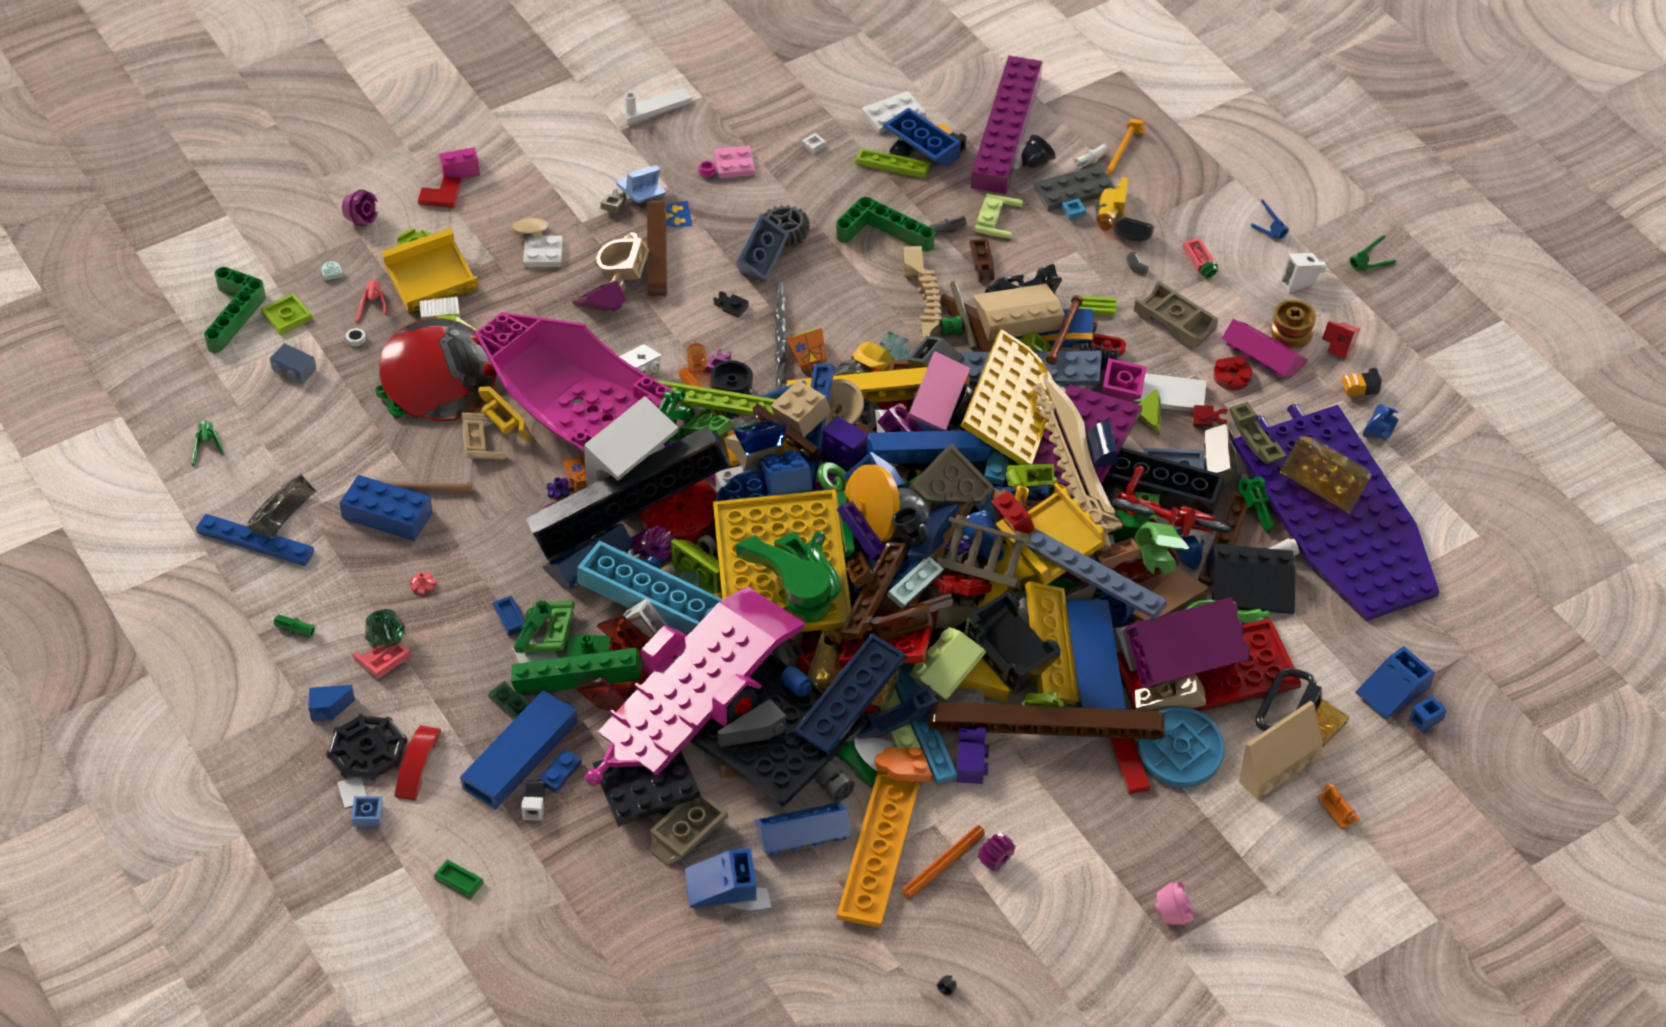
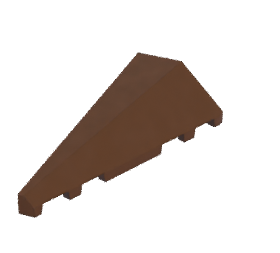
(975, 321)

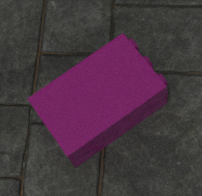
(1187, 642)

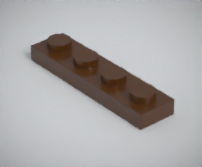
(791, 436)

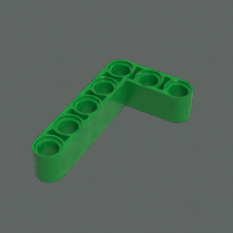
(886, 219)
(248, 294)

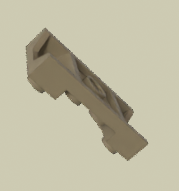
(1178, 314)

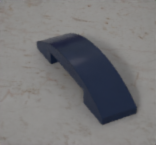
(900, 715)

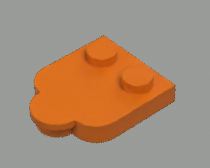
(904, 764)

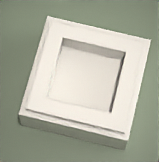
(814, 143)

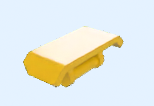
(515, 420)

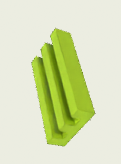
(1100, 305)

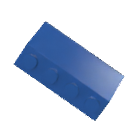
(924, 137)
(803, 828)

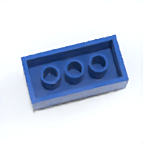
(386, 507)

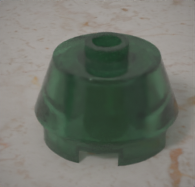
(384, 628)

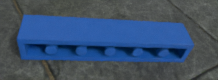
(925, 446)

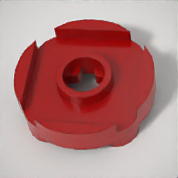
(1232, 364)

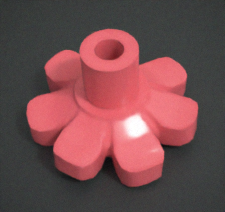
(422, 582)

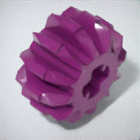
(657, 542)
(996, 851)

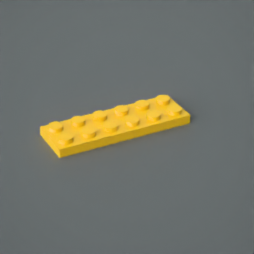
(1050, 621)

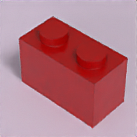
(1012, 513)

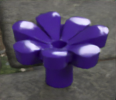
(558, 488)

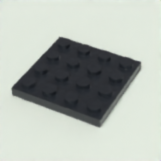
(639, 793)

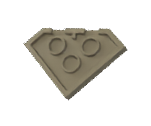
(952, 480)

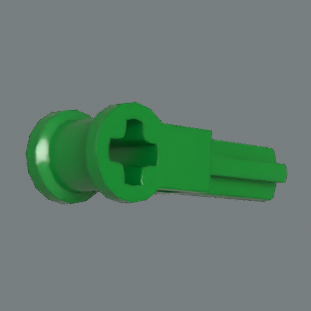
(1256, 497)
(533, 621)

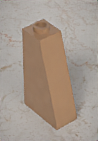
(1179, 591)

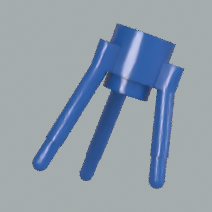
(1278, 228)

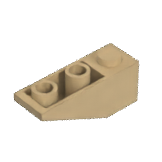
(1175, 693)

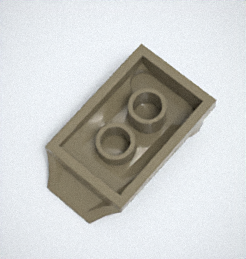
(685, 828)

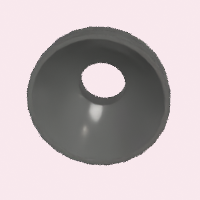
(788, 652)

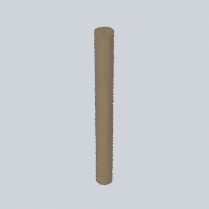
(962, 312)

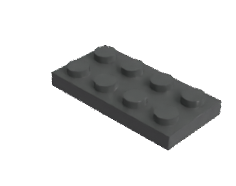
(1081, 185)

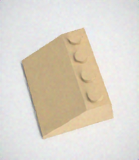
(1019, 311)
(1281, 751)

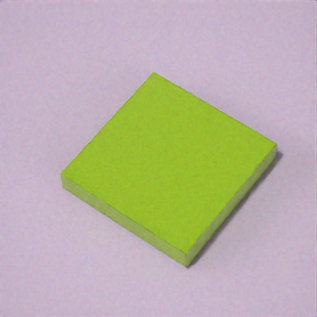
(286, 314)

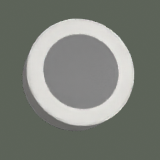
(355, 337)

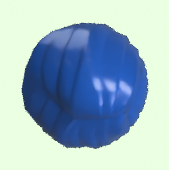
(1119, 611)

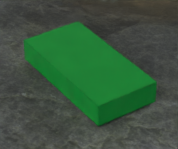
(458, 879)

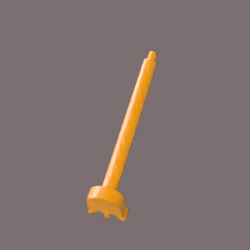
(1133, 126)

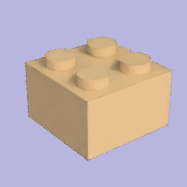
(801, 408)

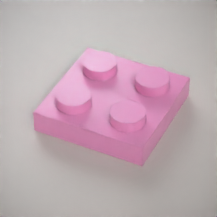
(734, 162)

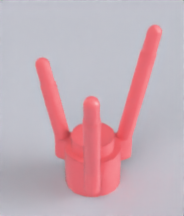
(372, 292)

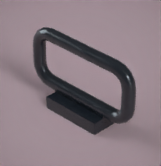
(1312, 693)

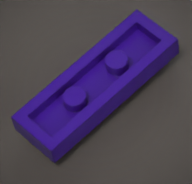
(861, 529)

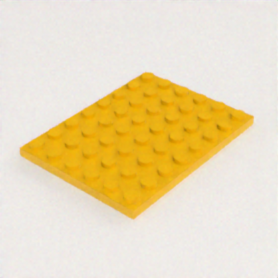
(769, 520)

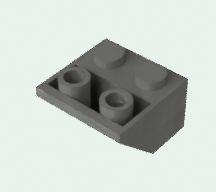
(922, 354)

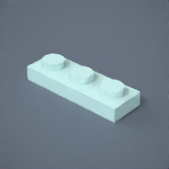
(915, 582)

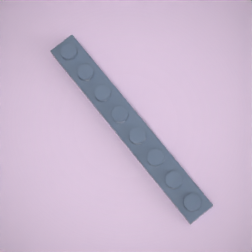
(1096, 574)

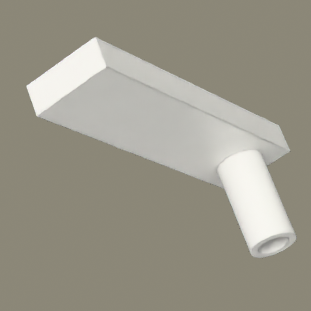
(638, 111)

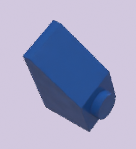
(329, 701)

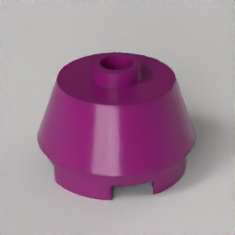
(360, 207)

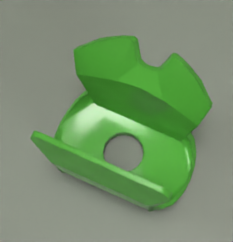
(1155, 549)

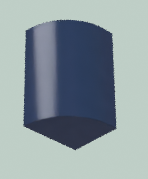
(1102, 445)

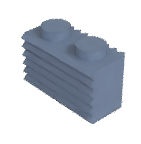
(293, 363)

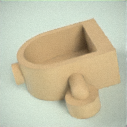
(623, 259)

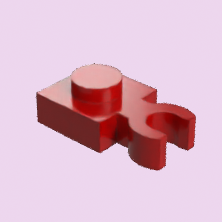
(1205, 415)

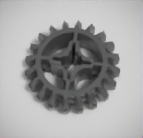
(792, 221)

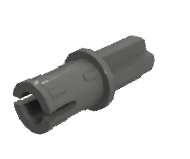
(948, 225)

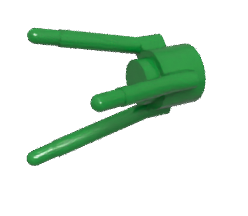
(1361, 259)
(205, 433)

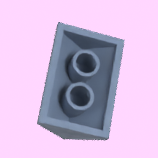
(761, 248)

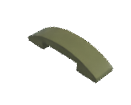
(1254, 435)

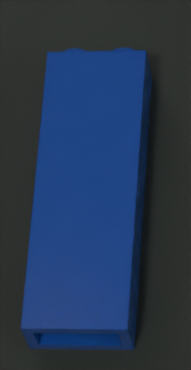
(1095, 655)
(519, 749)

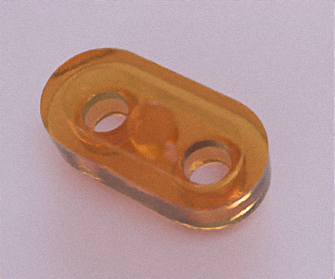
(697, 359)

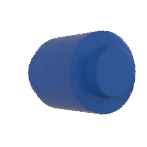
(796, 681)

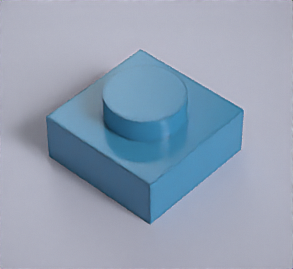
(1073, 209)

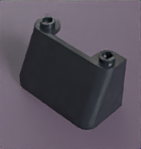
(1010, 643)

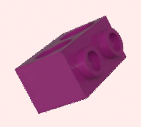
(897, 420)

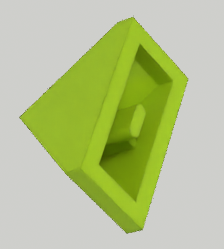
(1152, 411)

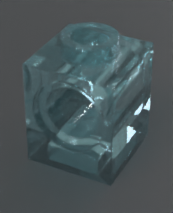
(896, 346)

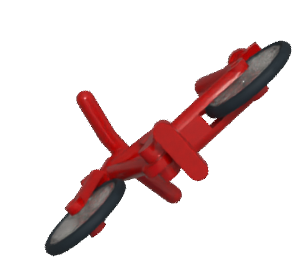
(1185, 517)

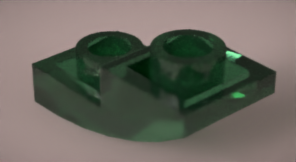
(508, 700)

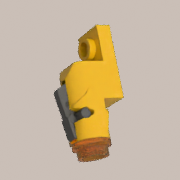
(1110, 205)

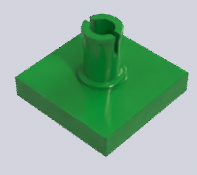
(587, 644)

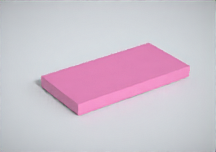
(939, 392)

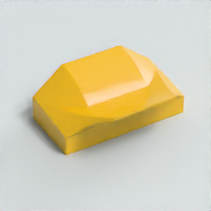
(873, 356)

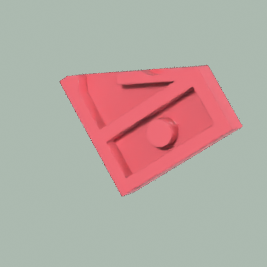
(383, 659)

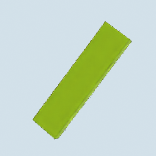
(892, 163)

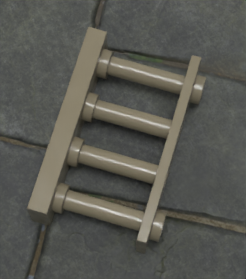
(989, 571)

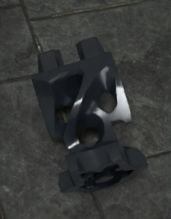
(1005, 283)

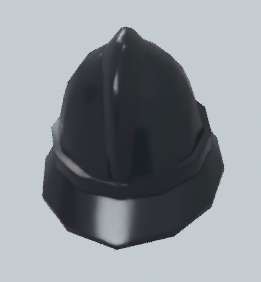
(1036, 152)

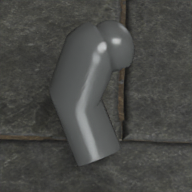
(1134, 263)

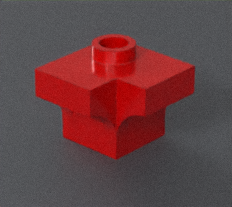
(1341, 337)

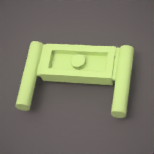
(990, 213)

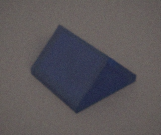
(760, 435)

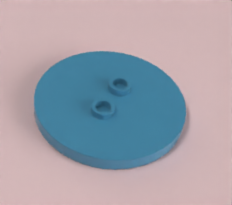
(1187, 752)

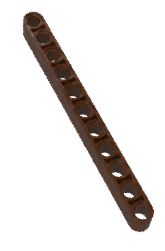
(1048, 720)

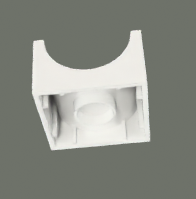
(627, 441)

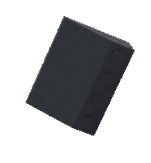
(1253, 577)

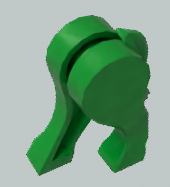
(803, 570)

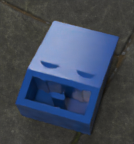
(786, 473)
(1396, 683)
(722, 879)

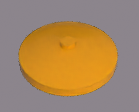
(875, 497)

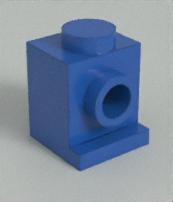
(1427, 714)

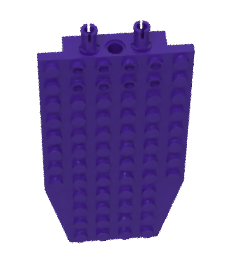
(1365, 554)

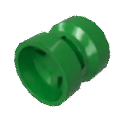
(955, 328)

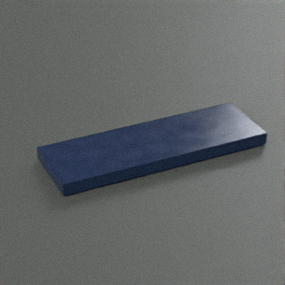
(850, 694)

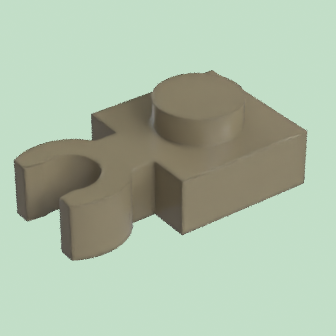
(613, 202)

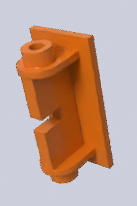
(1338, 806)

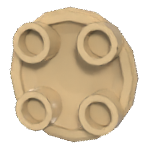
(529, 226)

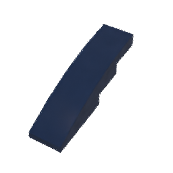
(936, 524)

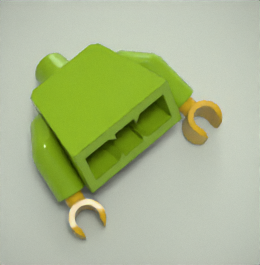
(1030, 475)

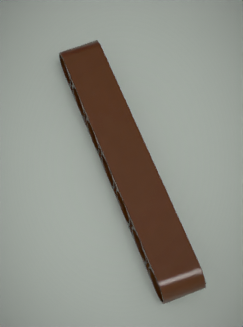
(657, 248)

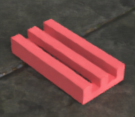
(1195, 254)

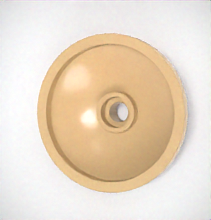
(846, 398)

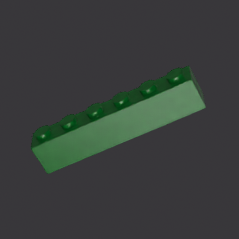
(575, 671)

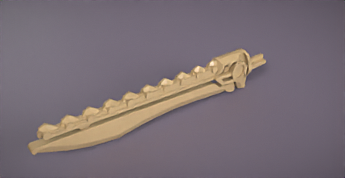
(1074, 429)

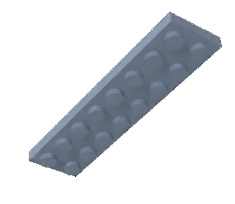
(1071, 368)

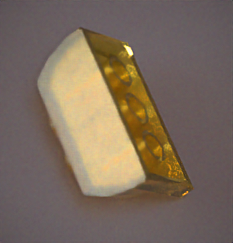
(1326, 472)

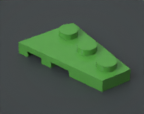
(717, 423)

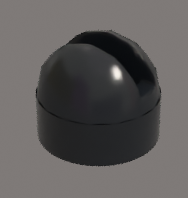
(942, 985)

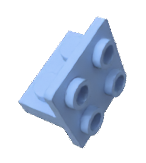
(642, 184)

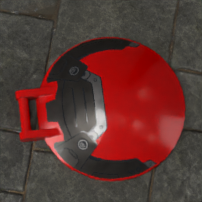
(435, 369)

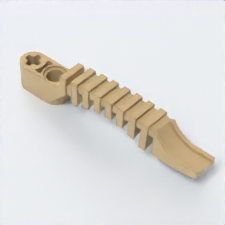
(915, 270)

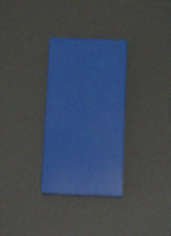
(509, 615)

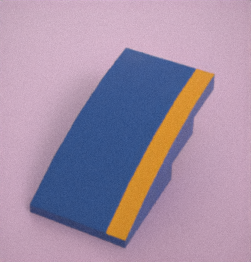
(1079, 331)

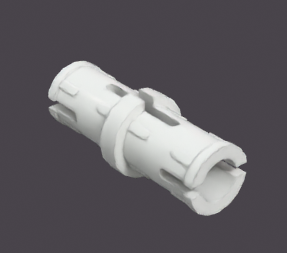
(1091, 156)

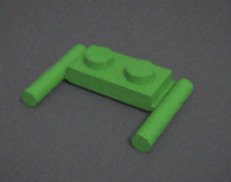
(557, 629)

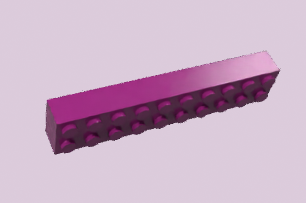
(1006, 124)

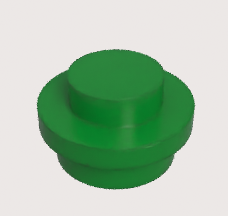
(1209, 269)

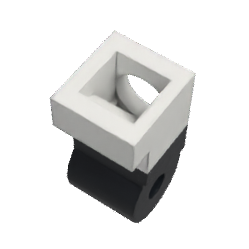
(533, 800)

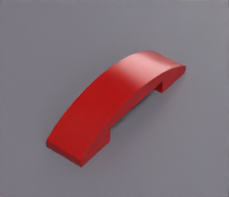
(414, 762)

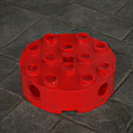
(685, 514)

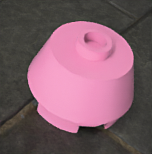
(1174, 904)

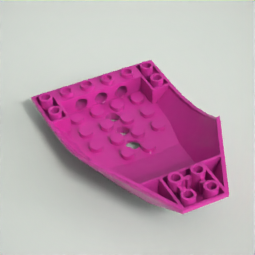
(557, 361)

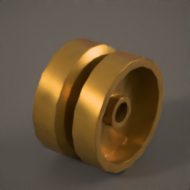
(1293, 323)

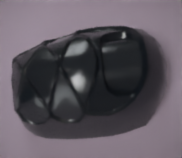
(1133, 229)

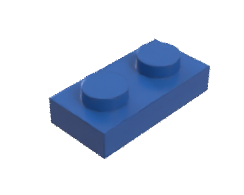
(560, 770)

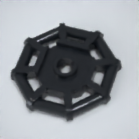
(366, 756)

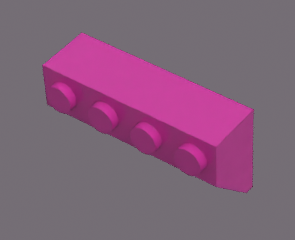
(1263, 348)

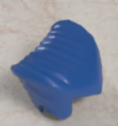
(1381, 423)
(1192, 556)

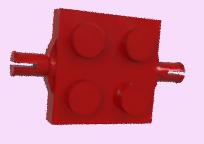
(962, 584)

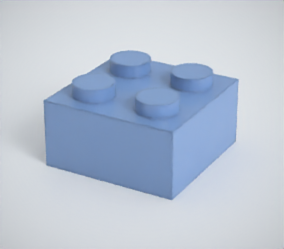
(367, 811)

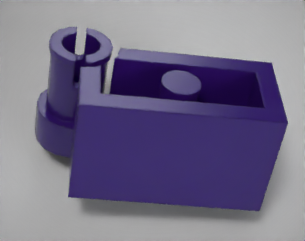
(971, 756)

